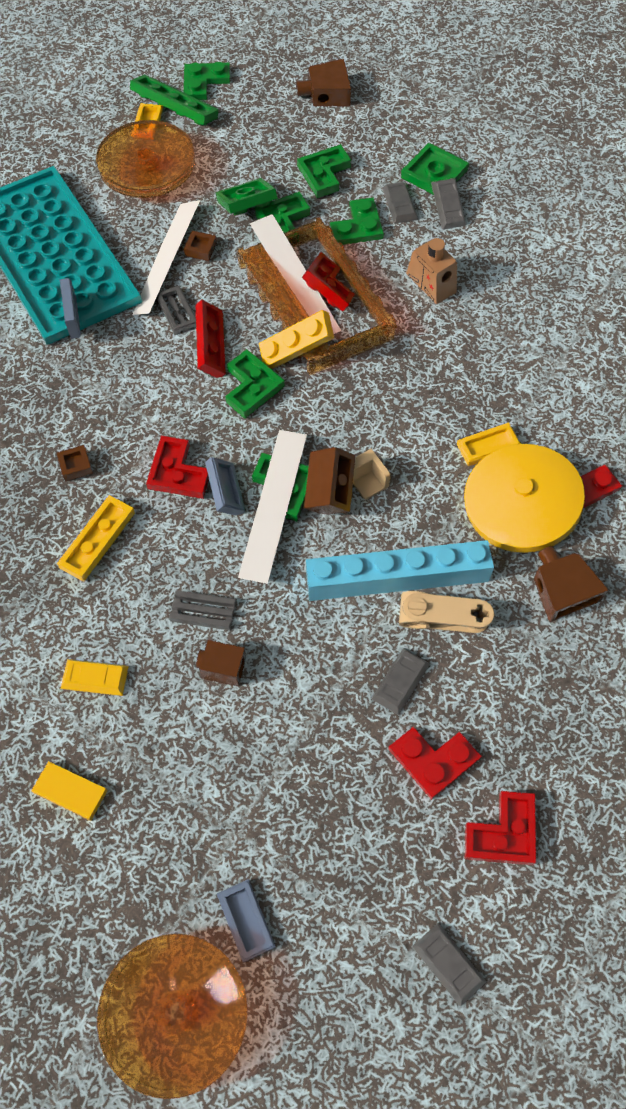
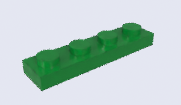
(174, 99)

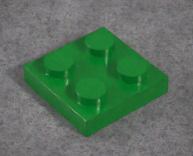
(433, 165)
(246, 195)

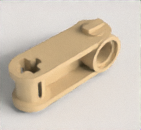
(442, 612)

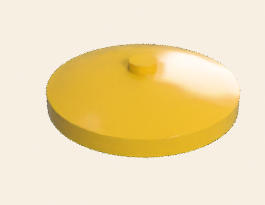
(524, 498)

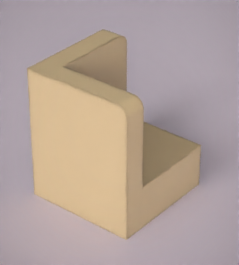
(370, 474)

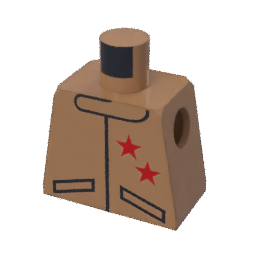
(434, 270)

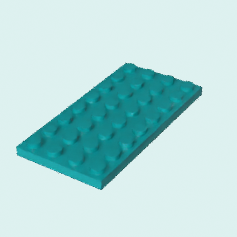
(52, 239)

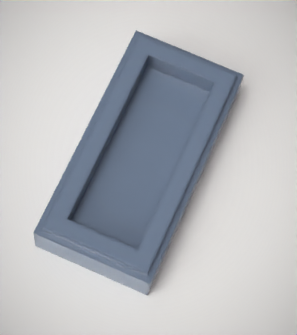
(70, 308)
(225, 486)
(246, 921)

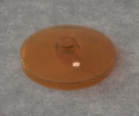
(145, 158)
(172, 1016)

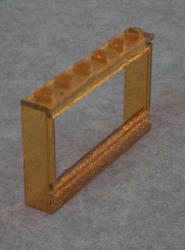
(289, 310)

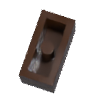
(330, 481)

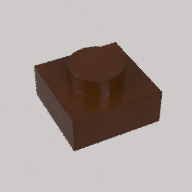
(200, 245)
(74, 463)

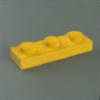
(297, 339)
(96, 538)

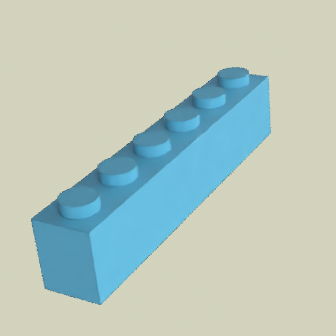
(399, 570)

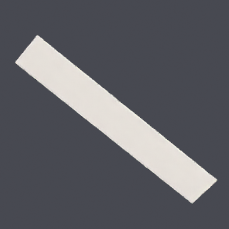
(166, 256)
(289, 266)
(272, 507)

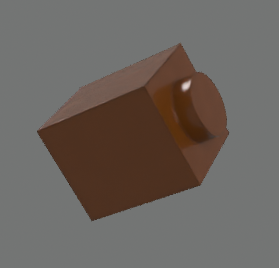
(221, 662)

